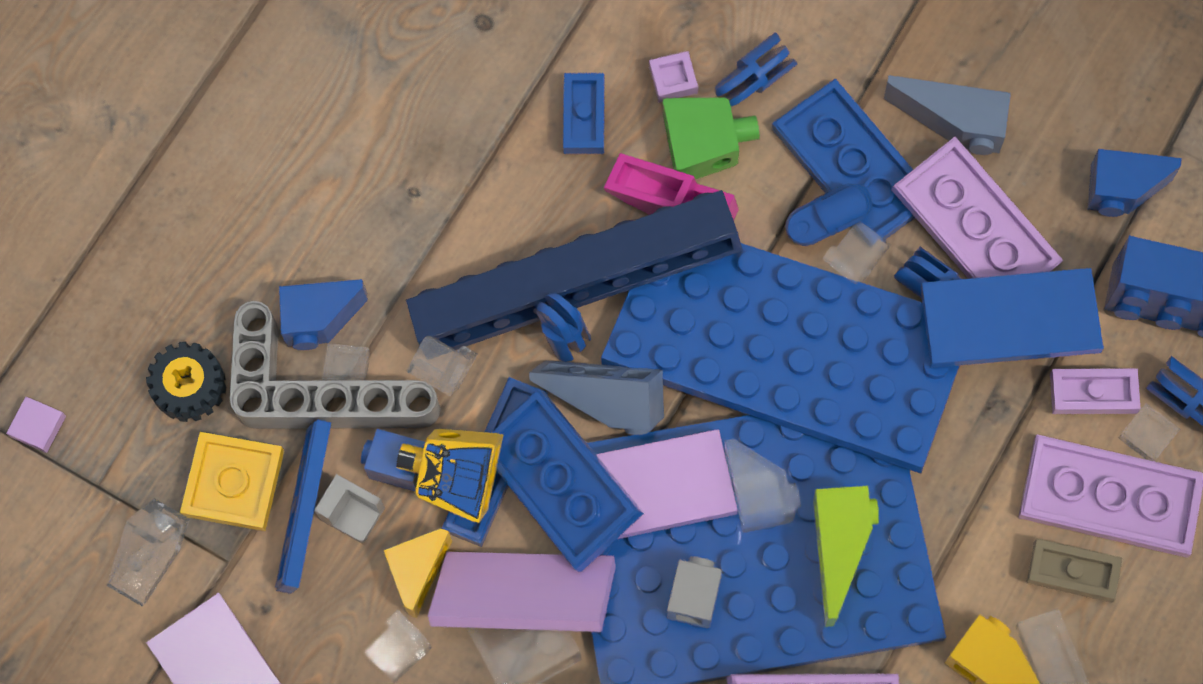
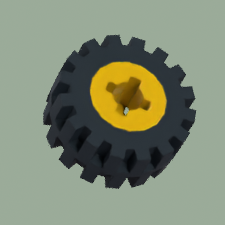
(196, 392)

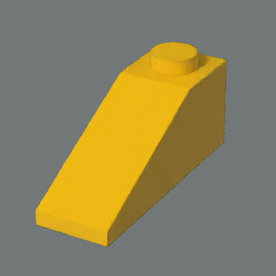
(990, 655)

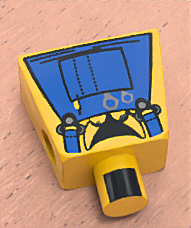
(455, 470)

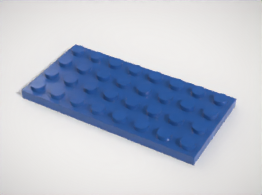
(792, 351)

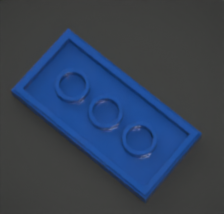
(843, 147)
(1011, 317)
(562, 481)

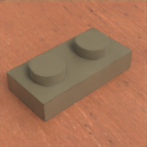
(1074, 570)

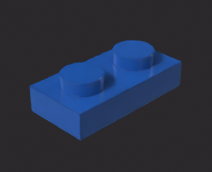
(583, 113)

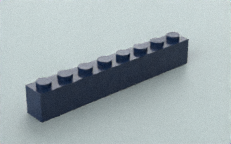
(578, 271)

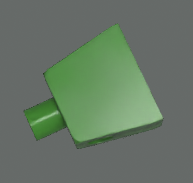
(704, 134)

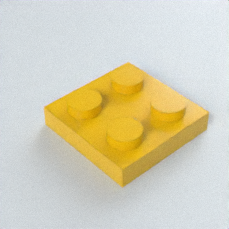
(232, 481)

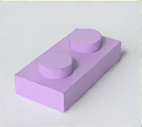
(1095, 391)

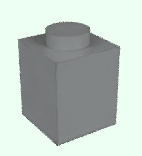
(694, 592)

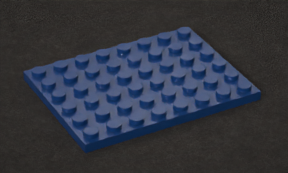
(770, 578)

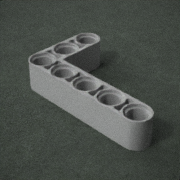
(316, 394)

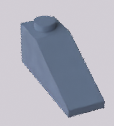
(963, 112)
(608, 393)

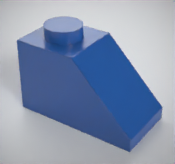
(1127, 180)
(318, 311)

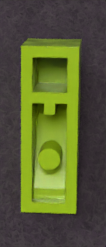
(842, 531)

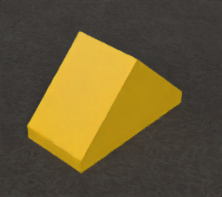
(416, 566)

